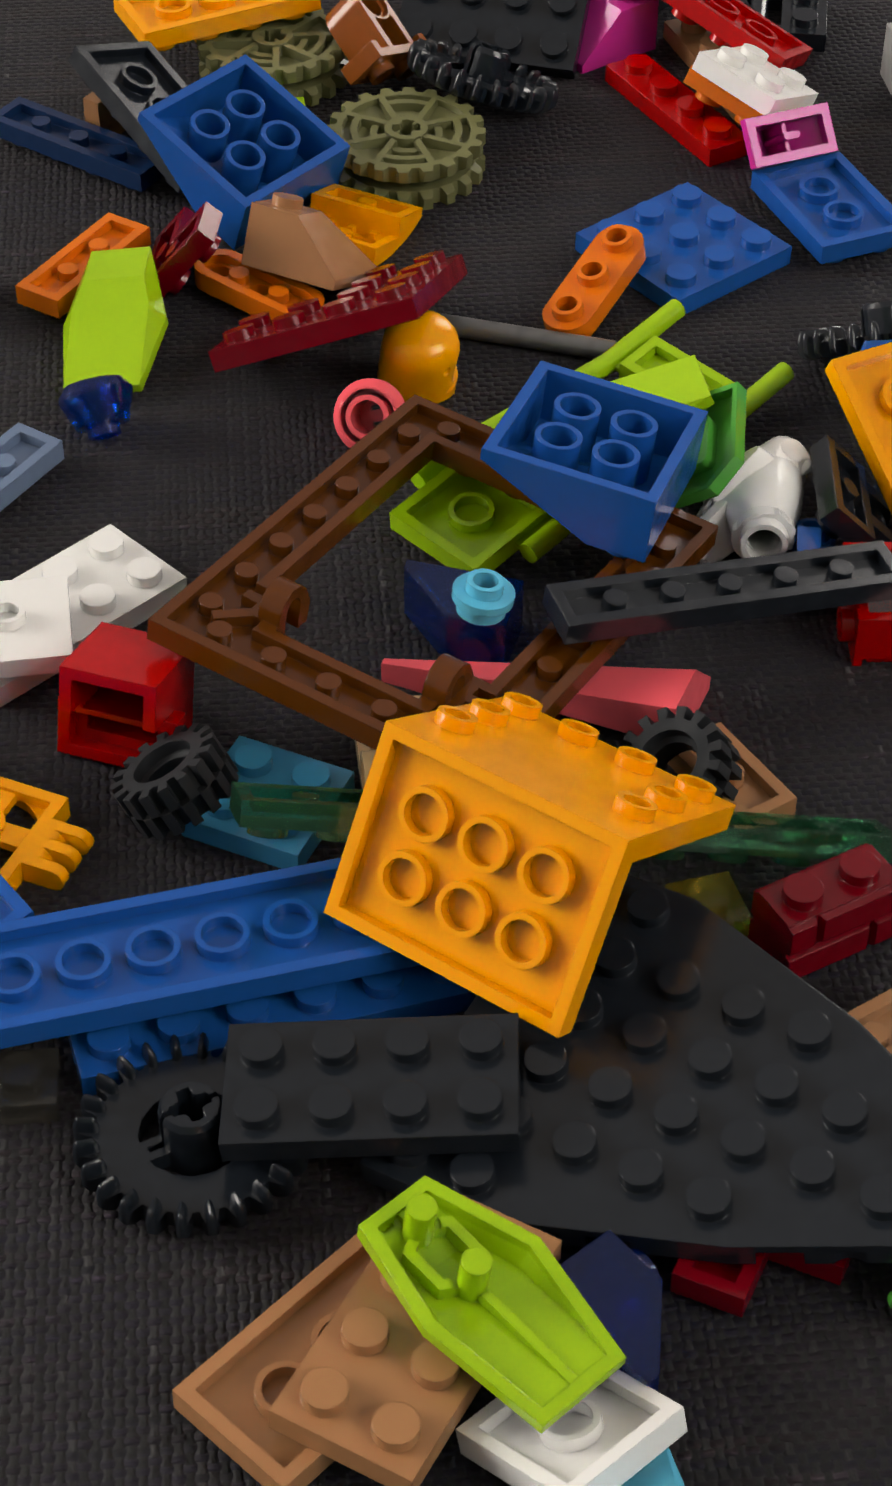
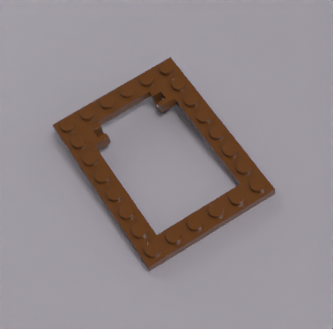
(241, 604)

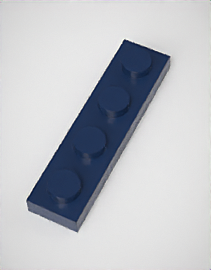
(77, 143)

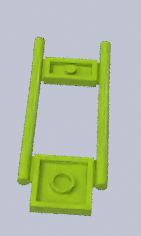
(480, 526)

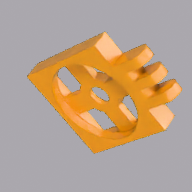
(47, 849)

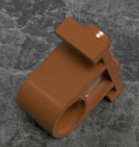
(371, 41)

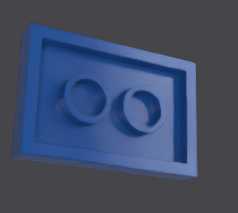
(827, 206)

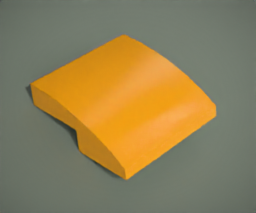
(368, 220)

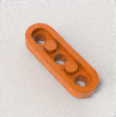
(596, 281)
(249, 287)

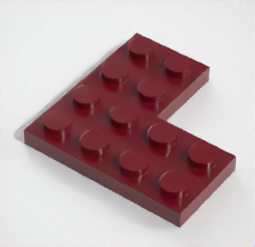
(372, 303)

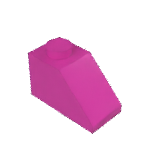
(616, 31)

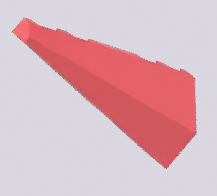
(610, 699)

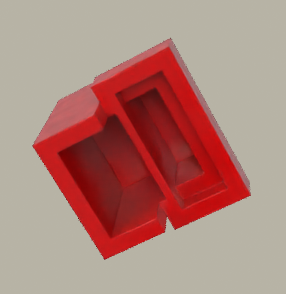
(121, 694)

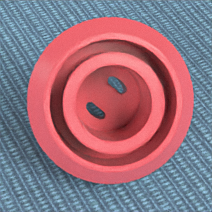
(354, 406)

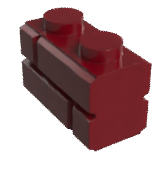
(825, 910)

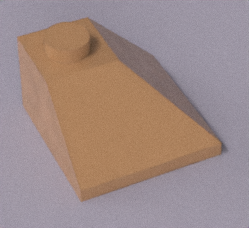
(301, 244)

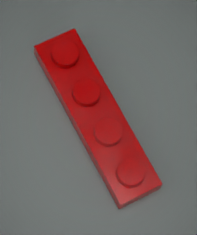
(676, 109)

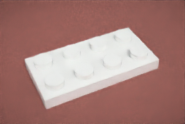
(107, 582)

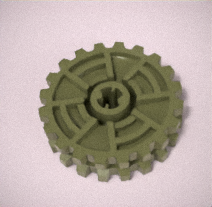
(293, 52)
(411, 146)

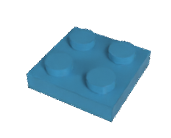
(268, 765)

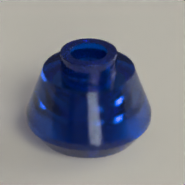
(98, 405)

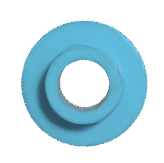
(482, 596)

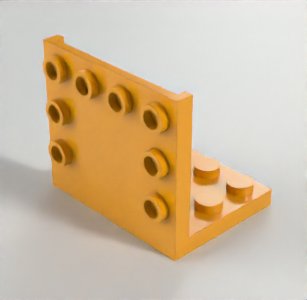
(504, 847)

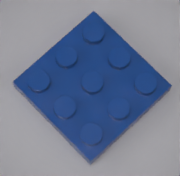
(694, 247)

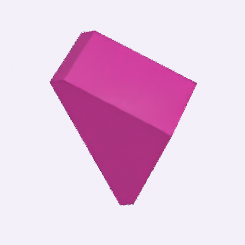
(789, 136)

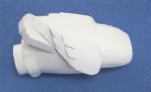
(760, 502)

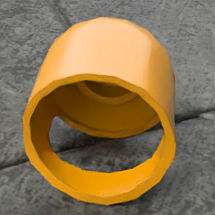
(421, 357)

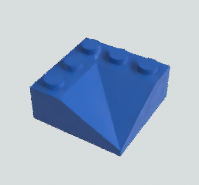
(240, 141)
(598, 456)

